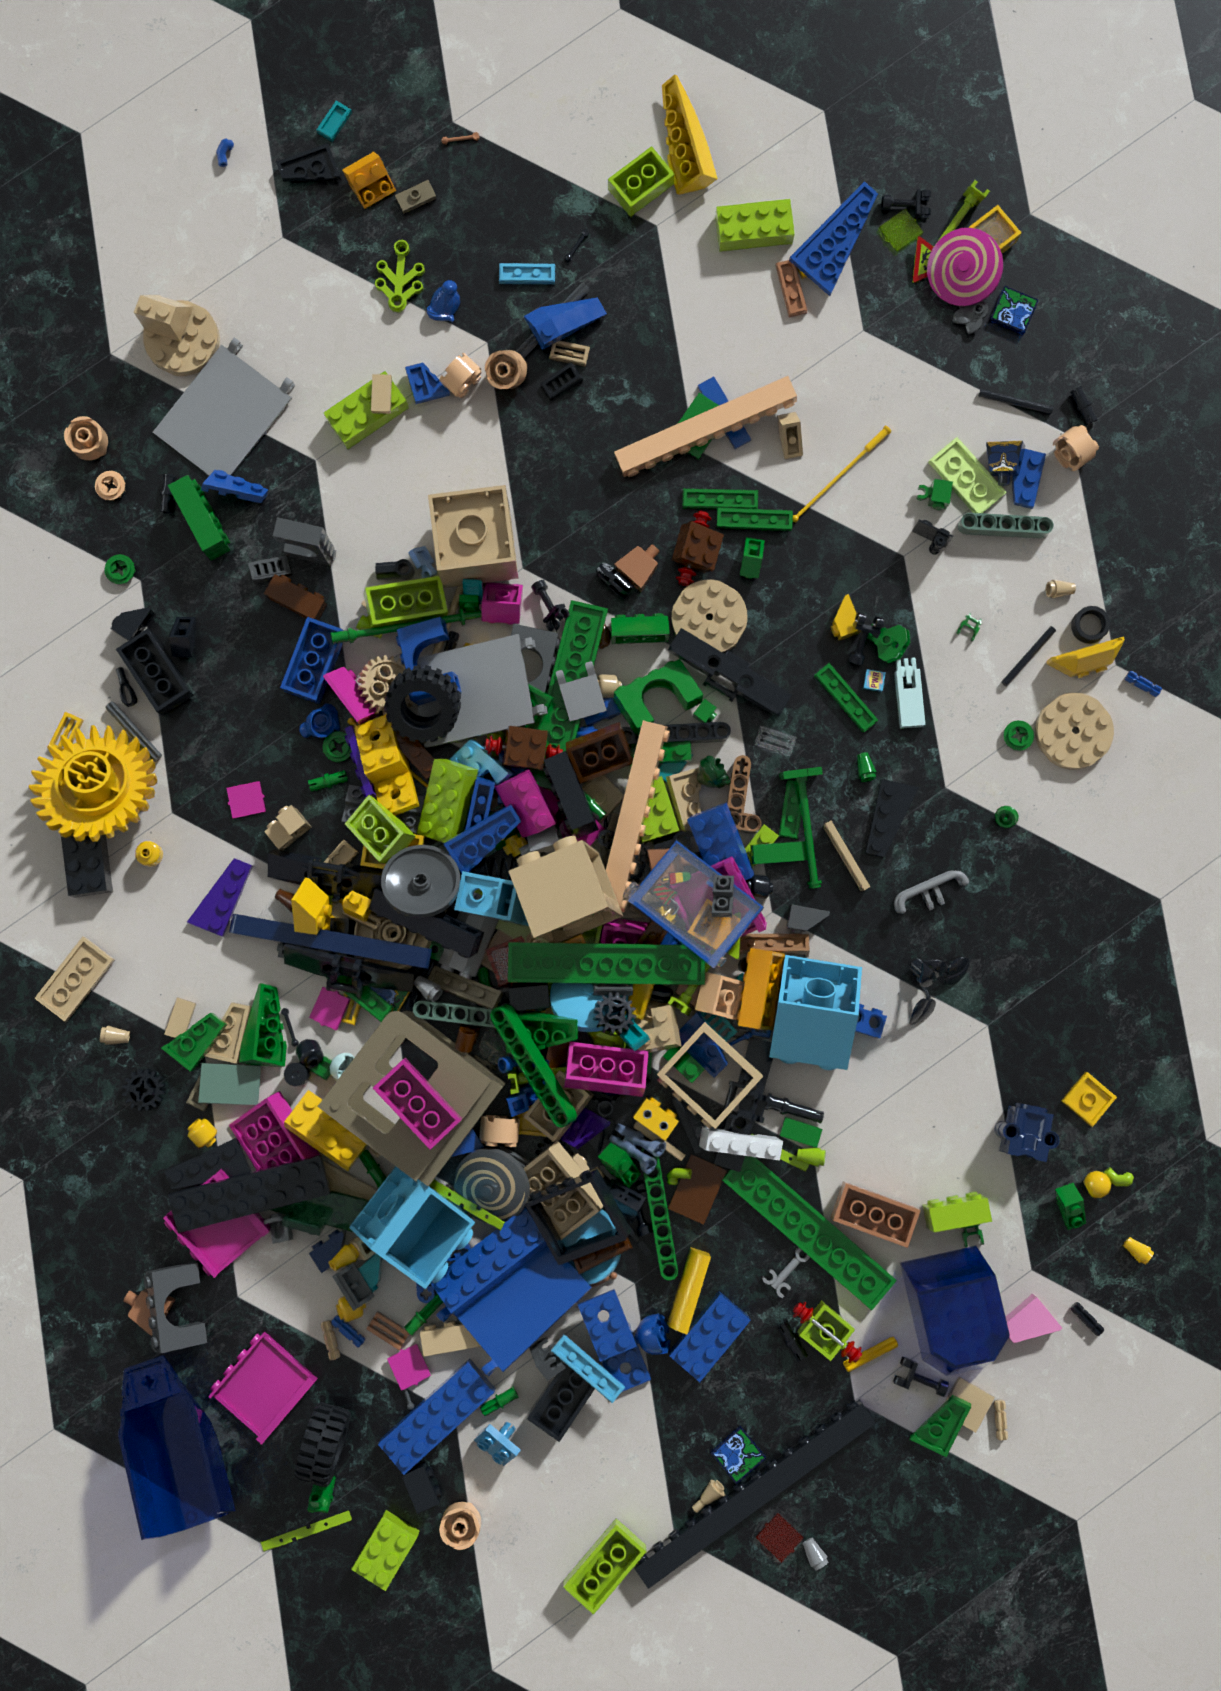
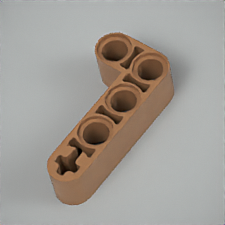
(741, 793)

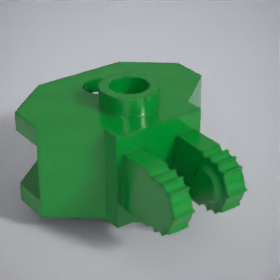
(888, 641)

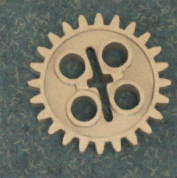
(372, 670)

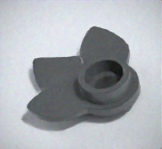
(970, 317)

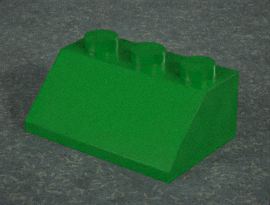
(640, 629)

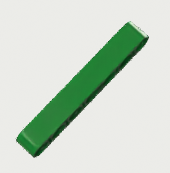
(533, 1075)
(663, 1220)

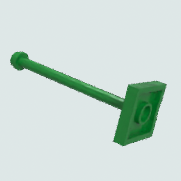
(800, 777)

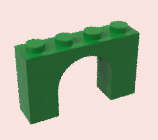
(672, 677)

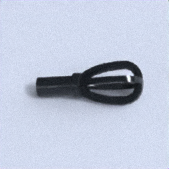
(124, 682)

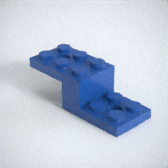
(614, 1339)

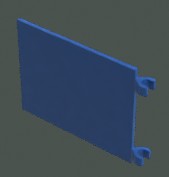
(521, 1308)

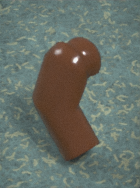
(606, 638)

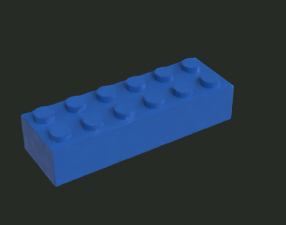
(489, 1262)
(436, 1416)

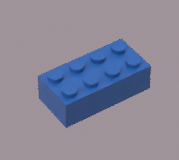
(311, 661)
(719, 838)
(709, 1336)

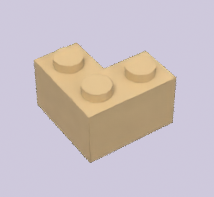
(288, 827)
(665, 1031)

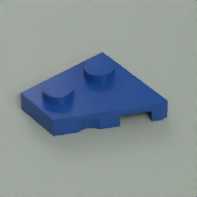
(424, 384)

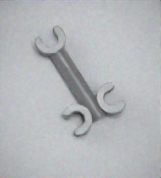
(777, 1281)

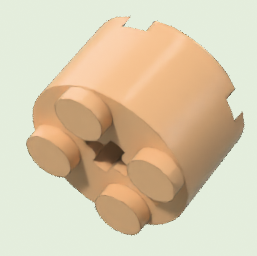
(496, 373)
(460, 375)
(84, 447)
(1075, 448)
(500, 1130)
(454, 1535)

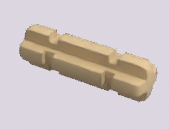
(330, 1340)
(1000, 1420)

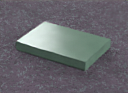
(229, 1084)

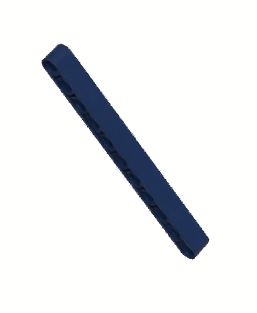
(332, 941)

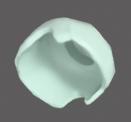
(339, 1064)

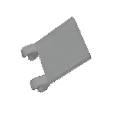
(582, 695)

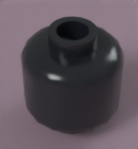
(760, 886)
(309, 1053)

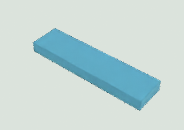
(588, 1368)

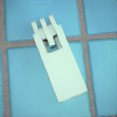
(909, 700)

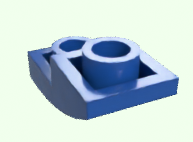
(612, 711)

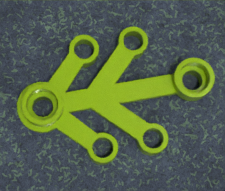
(399, 280)

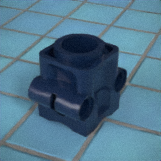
(1027, 1132)

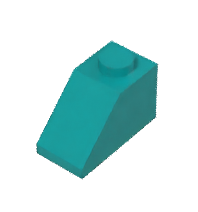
(372, 1271)

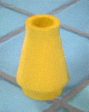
(1139, 1251)
(344, 1257)

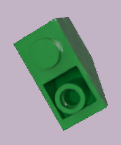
(619, 1164)
(1071, 1206)

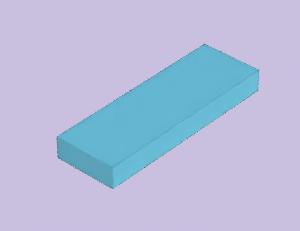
(526, 273)

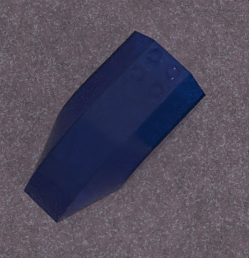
(169, 1453)

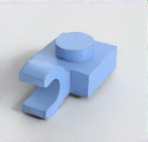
(423, 560)

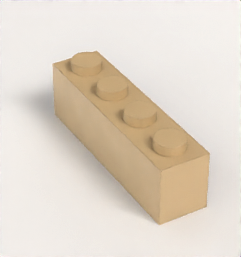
(446, 1338)

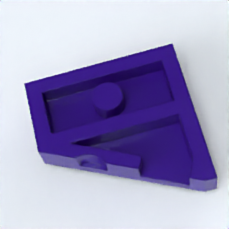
(584, 1128)

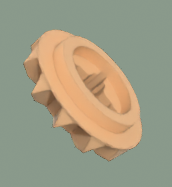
(107, 478)

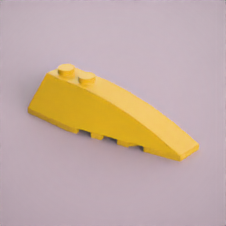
(688, 148)

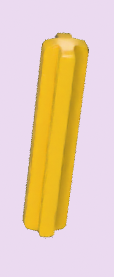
(872, 1353)

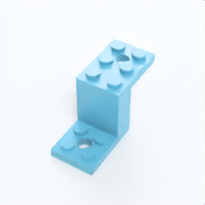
(497, 901)

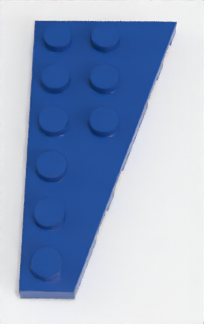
(829, 247)

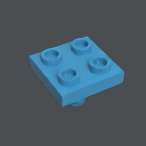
(498, 1443)

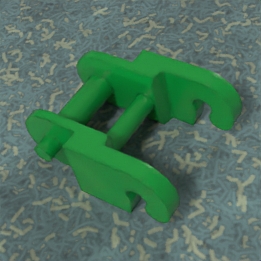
(975, 629)
(978, 1231)

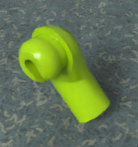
(1119, 1180)

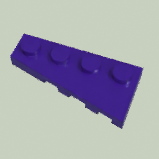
(368, 786)
(220, 902)

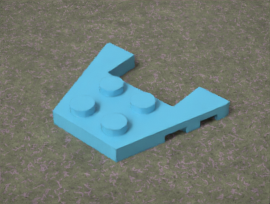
(475, 756)

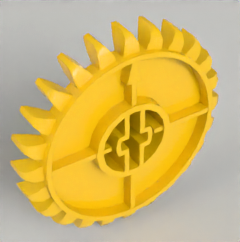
(94, 785)

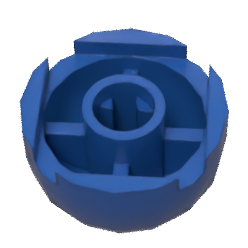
(652, 1335)

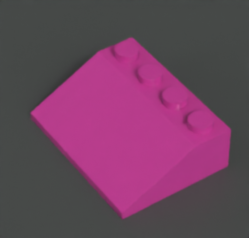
(265, 1137)

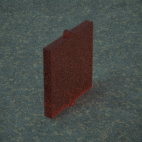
(779, 1537)

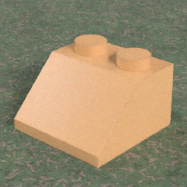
(720, 996)

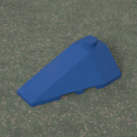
(560, 320)

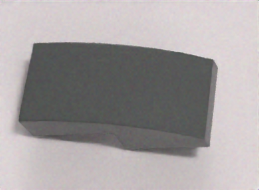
(723, 896)

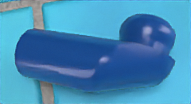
(224, 145)

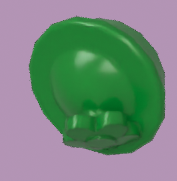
(1006, 816)

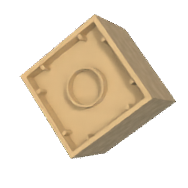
(473, 535)
(564, 891)

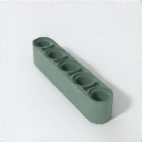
(1012, 520)
(451, 1015)

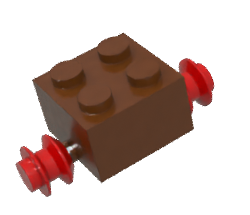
(696, 548)
(523, 748)

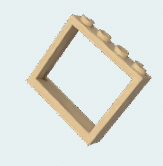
(681, 1095)

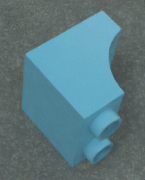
(816, 1013)

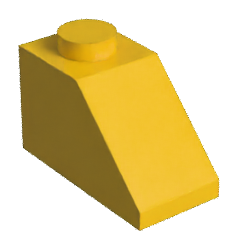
(844, 620)

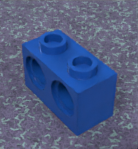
(863, 1023)

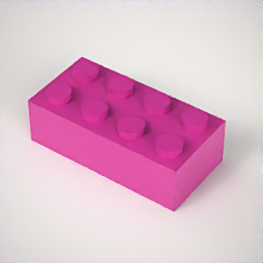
(606, 1069)
(417, 1103)

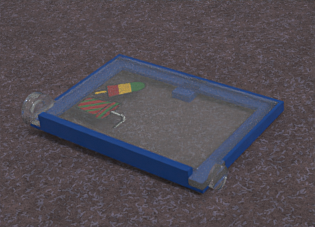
(681, 899)

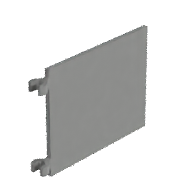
(223, 412)
(491, 687)

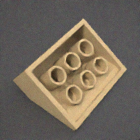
(572, 1207)

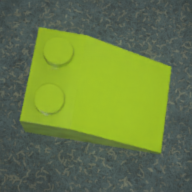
(379, 829)

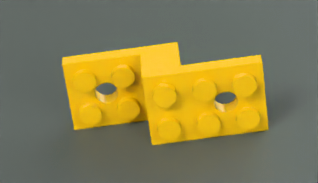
(386, 765)

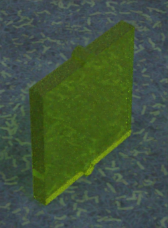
(901, 230)

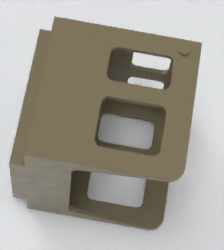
(459, 1079)

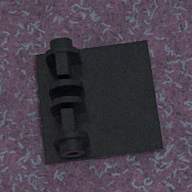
(939, 537)

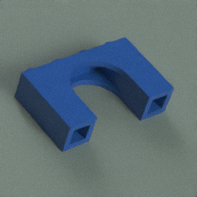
(412, 642)

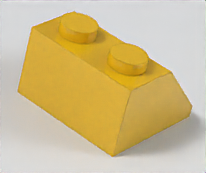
(310, 908)

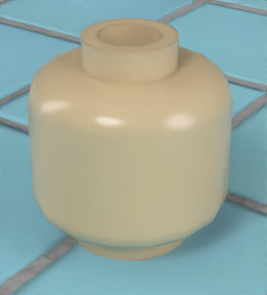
(608, 685)

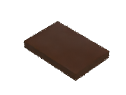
(696, 1195)

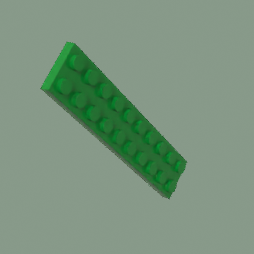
(577, 646)
(604, 963)
(810, 1231)

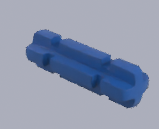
(1143, 683)
(348, 1331)

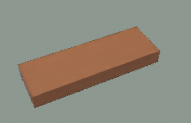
(791, 288)

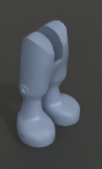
(636, 1138)

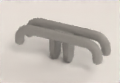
(899, 902)

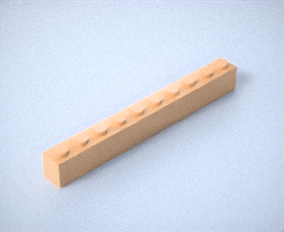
(706, 426)
(635, 807)

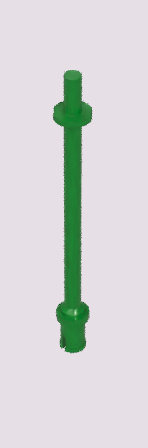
(351, 635)

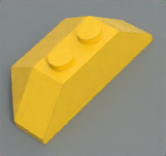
(1087, 659)

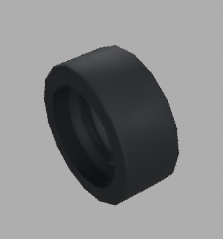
(1103, 617)

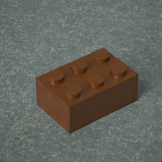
(599, 752)

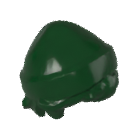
(712, 773)

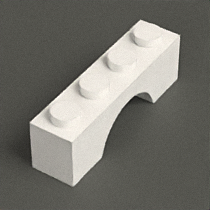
(740, 1144)

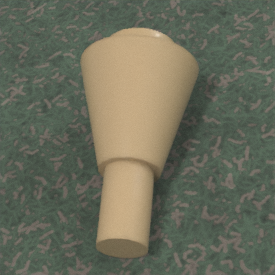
(712, 1492)

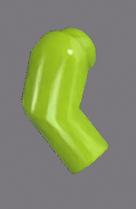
(677, 1173)

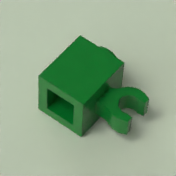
(938, 494)

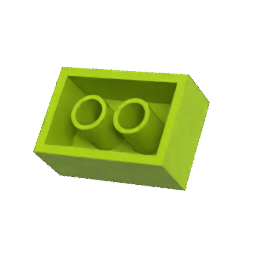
(641, 181)
(661, 817)
(956, 1212)
(385, 1550)

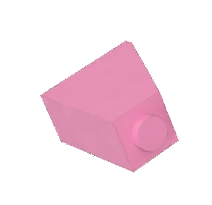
(1030, 1320)

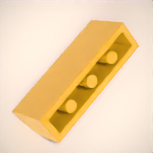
(688, 1290)

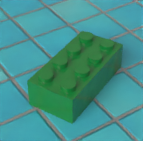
(200, 517)

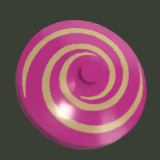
(965, 267)

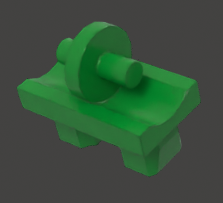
(321, 1498)

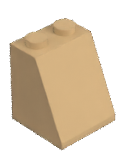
(163, 316)

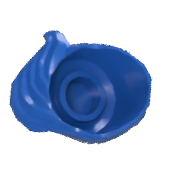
(444, 302)
(321, 722)

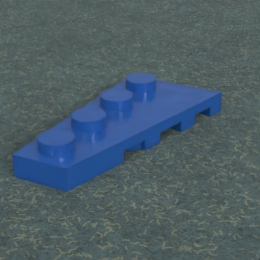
(479, 840)

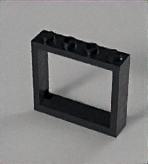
(565, 1254)

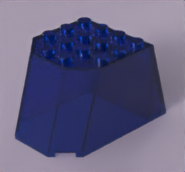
(956, 1310)

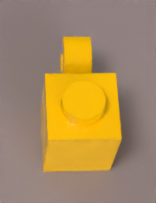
(357, 906)

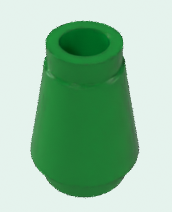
(866, 769)

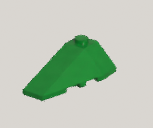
(548, 1029)
(263, 1035)

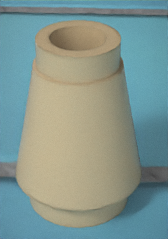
(1059, 588)
(112, 1035)

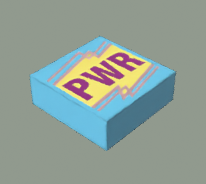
(874, 680)

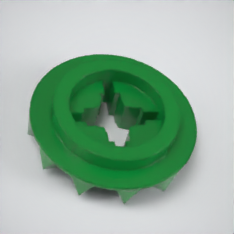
(111, 568)
(1022, 728)
(329, 746)

